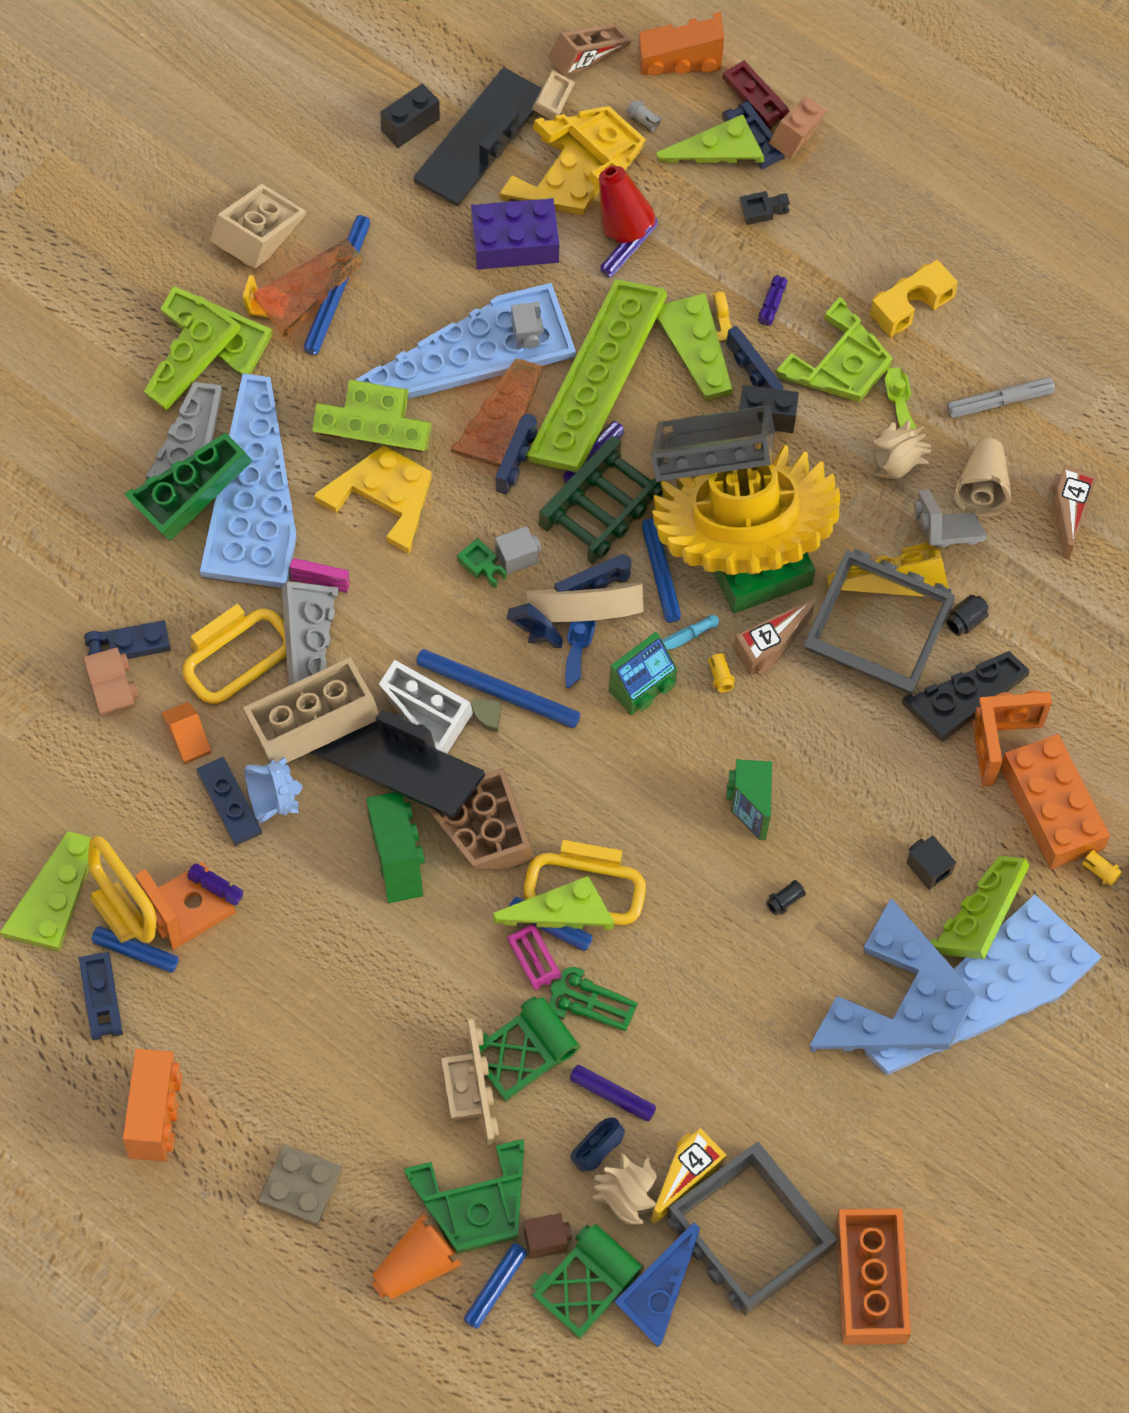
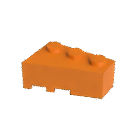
(683, 48)

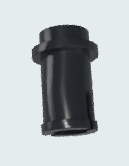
(786, 897)

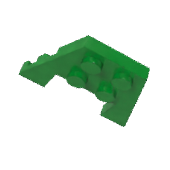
(477, 1212)

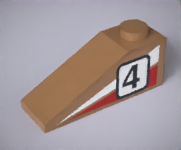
(584, 47)
(1070, 503)
(767, 641)

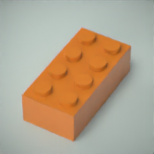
(1054, 801)
(872, 1276)

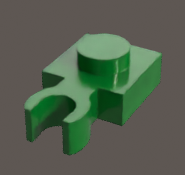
(481, 560)

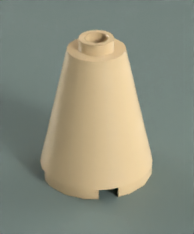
(984, 481)

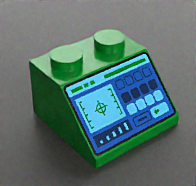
(642, 674)
(750, 794)

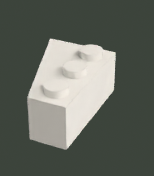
(426, 704)

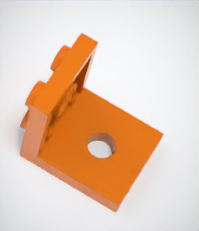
(1002, 714)
(173, 917)

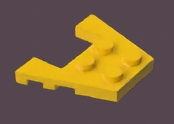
(600, 132)
(565, 180)
(390, 483)

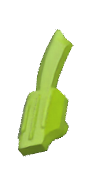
(899, 392)

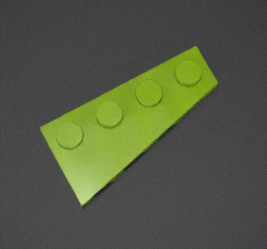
(694, 336)
(246, 346)
(983, 912)

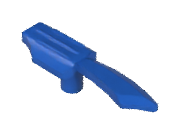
(579, 637)

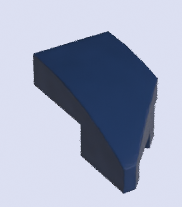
(535, 622)

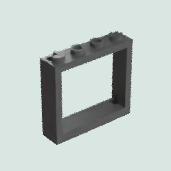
(713, 443)
(886, 571)
(786, 1193)

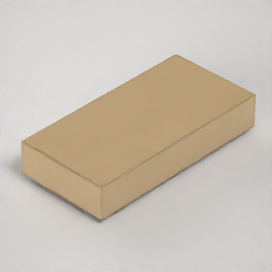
(553, 95)

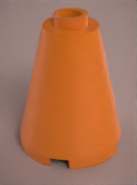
(414, 1260)

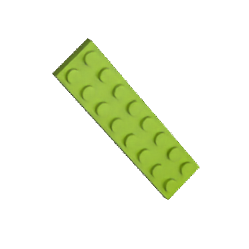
(597, 375)

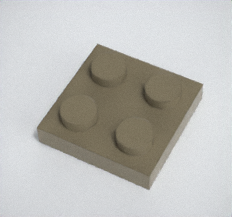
(300, 1185)

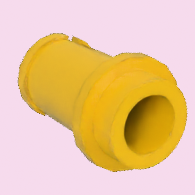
(723, 679)
(1102, 868)

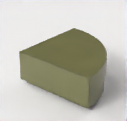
(487, 713)

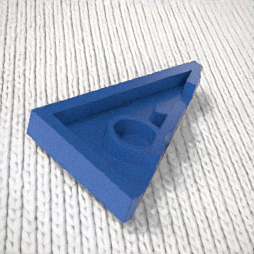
(654, 1294)

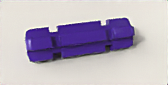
(772, 300)
(215, 884)

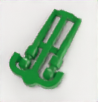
(560, 989)

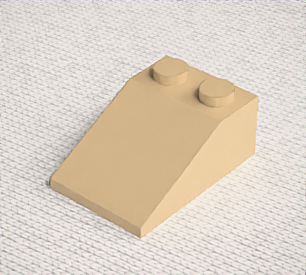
(256, 225)

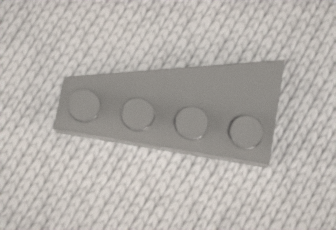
(192, 427)
(307, 625)

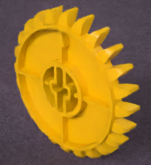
(748, 515)

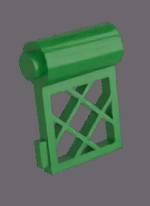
(546, 1034)
(602, 1257)

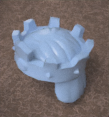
(271, 789)

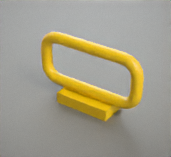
(218, 634)
(594, 860)
(114, 902)

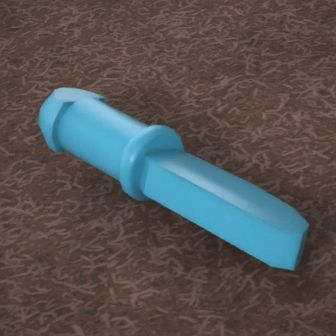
(688, 633)

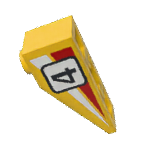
(693, 1163)

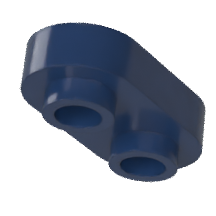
(597, 1144)

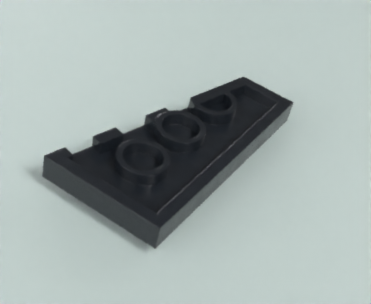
(953, 703)

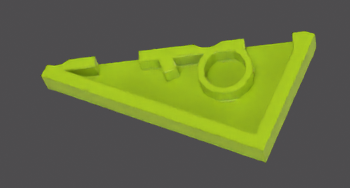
(721, 143)
(567, 905)

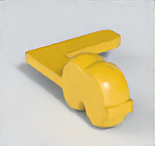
(722, 314)

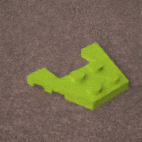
(849, 367)

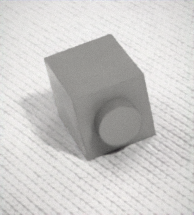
(517, 550)

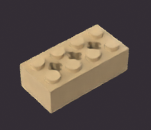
(312, 712)

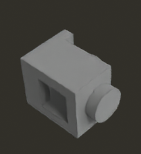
(526, 324)

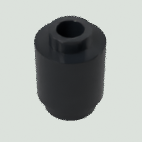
(967, 615)

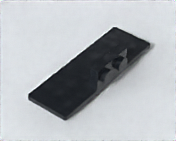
(479, 137)
(406, 762)

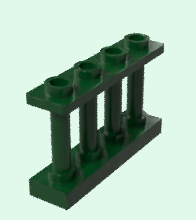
(592, 475)

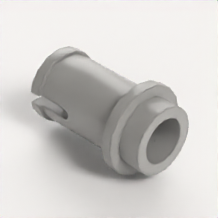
(642, 114)

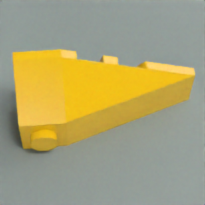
(918, 558)

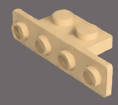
(466, 1085)

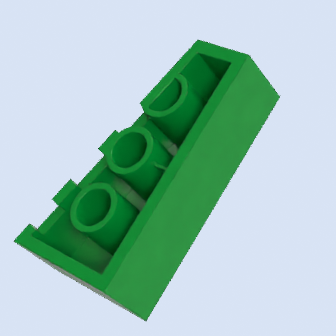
(189, 485)

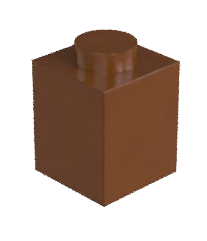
(546, 1235)

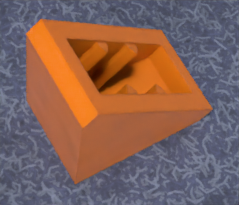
(187, 732)

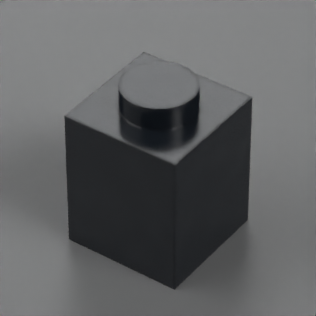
(930, 861)

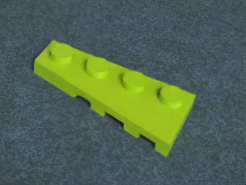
(199, 343)
(51, 899)

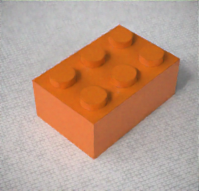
(152, 1105)

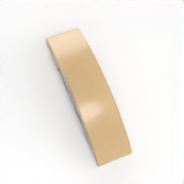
(588, 604)

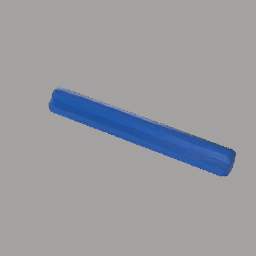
(661, 572)

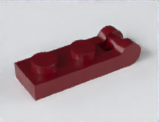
(752, 88)

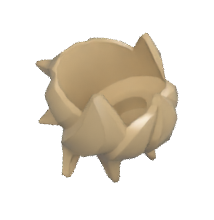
(899, 450)
(627, 1190)

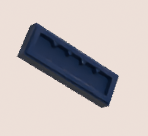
(748, 358)
(229, 801)

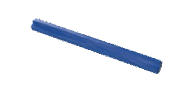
(328, 306)
(498, 688)

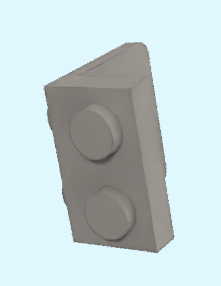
(946, 529)

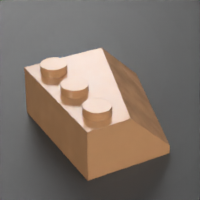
(489, 826)

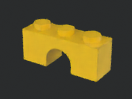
(929, 284)

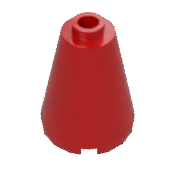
(623, 206)

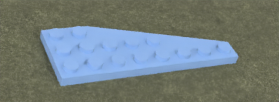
(478, 347)
(253, 517)
(1027, 966)

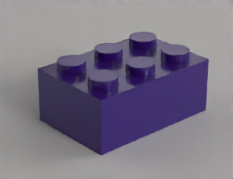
(515, 233)

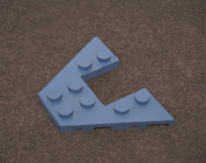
(929, 1012)

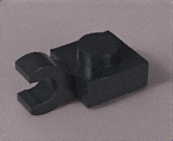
(760, 208)

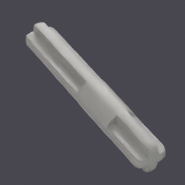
(1000, 397)

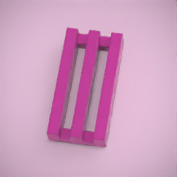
(319, 574)
(545, 978)

